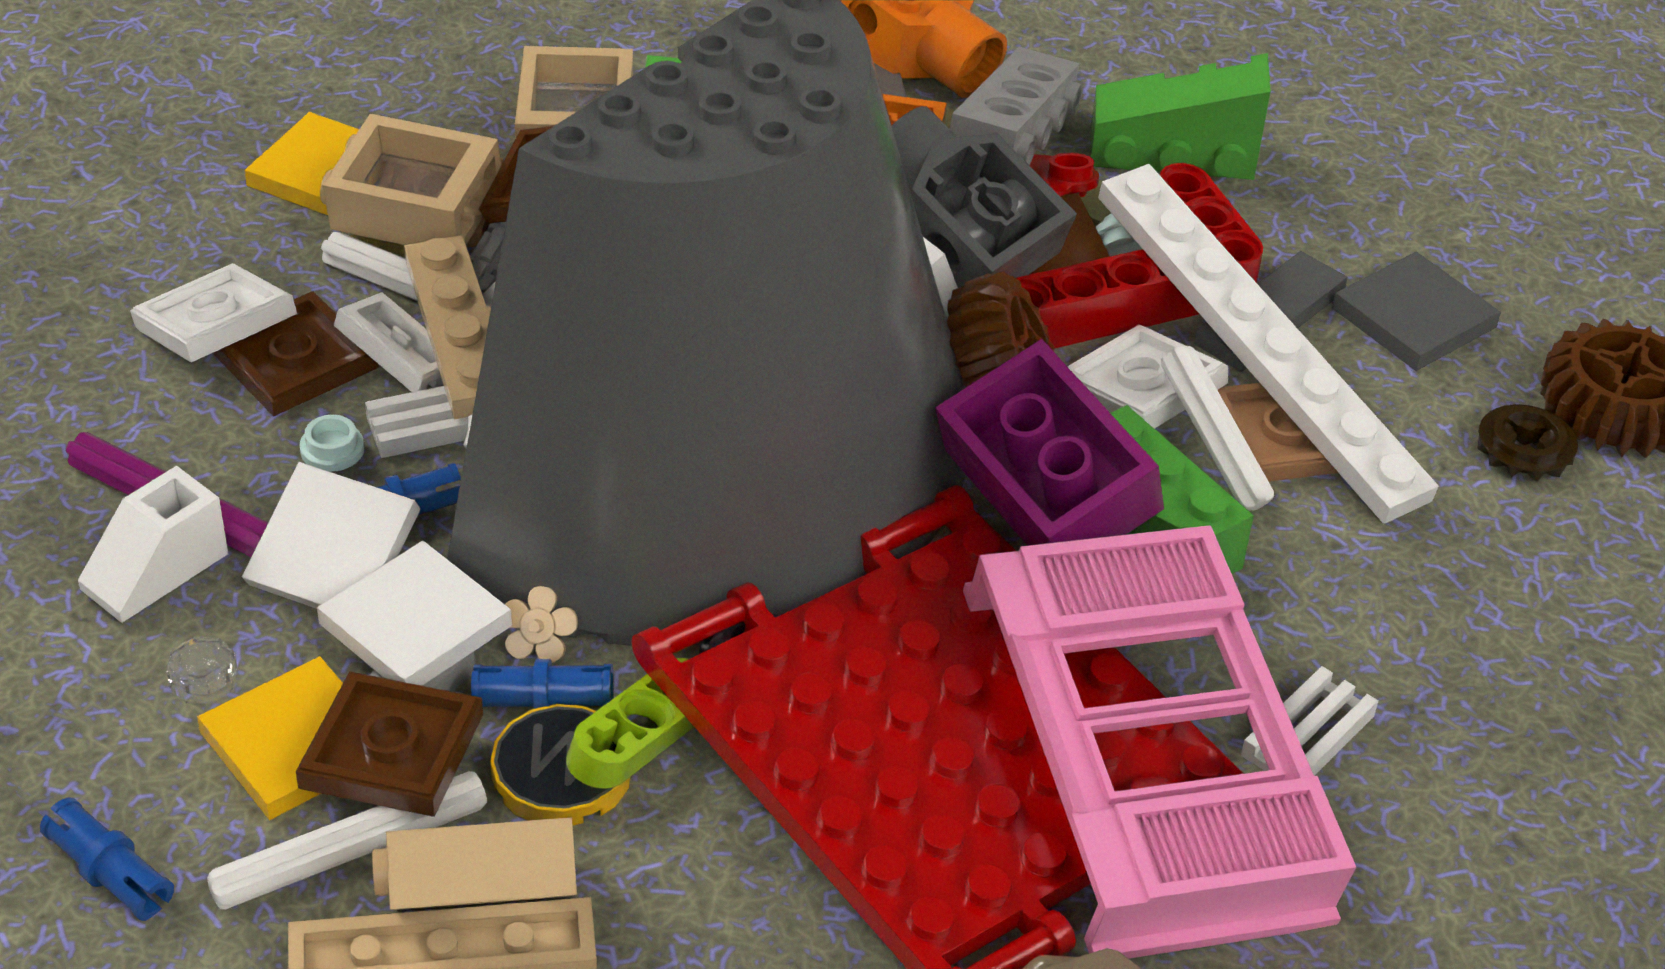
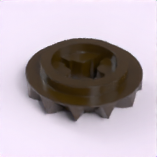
(1527, 425)

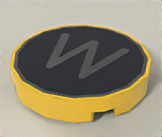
(533, 771)

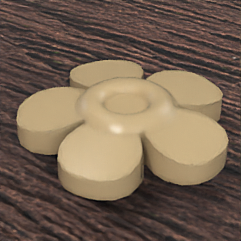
(539, 625)

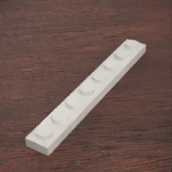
(1269, 344)

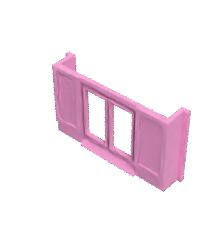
(1184, 857)

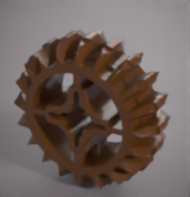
(991, 324)
(1609, 385)

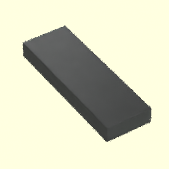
(1298, 289)

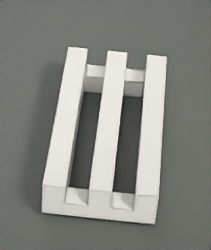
(391, 340)
(414, 422)
(1336, 697)

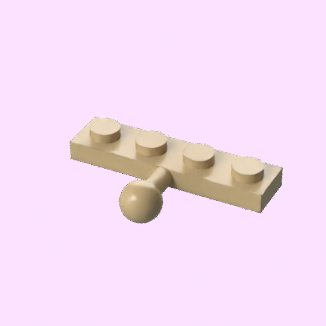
(452, 315)
(479, 937)

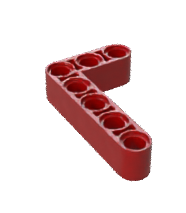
(1129, 288)

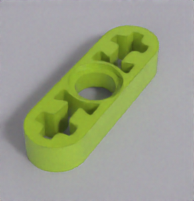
(636, 746)

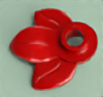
(1067, 172)

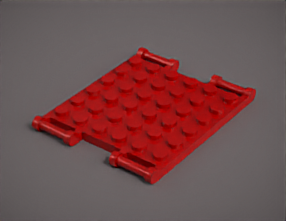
(905, 745)

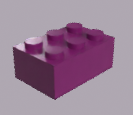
(1049, 452)

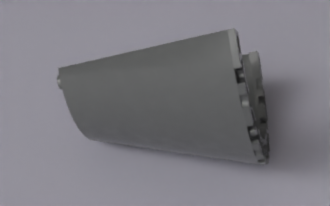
(708, 337)

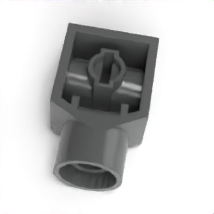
(979, 199)

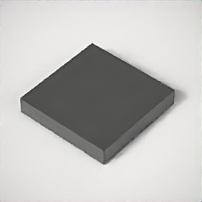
(1416, 310)

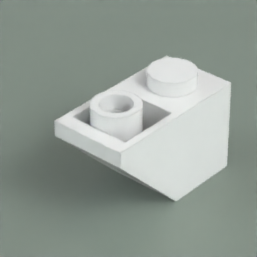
(155, 544)

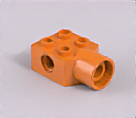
(931, 40)

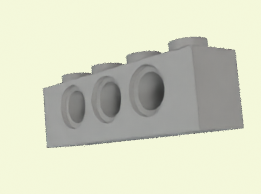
(1022, 101)

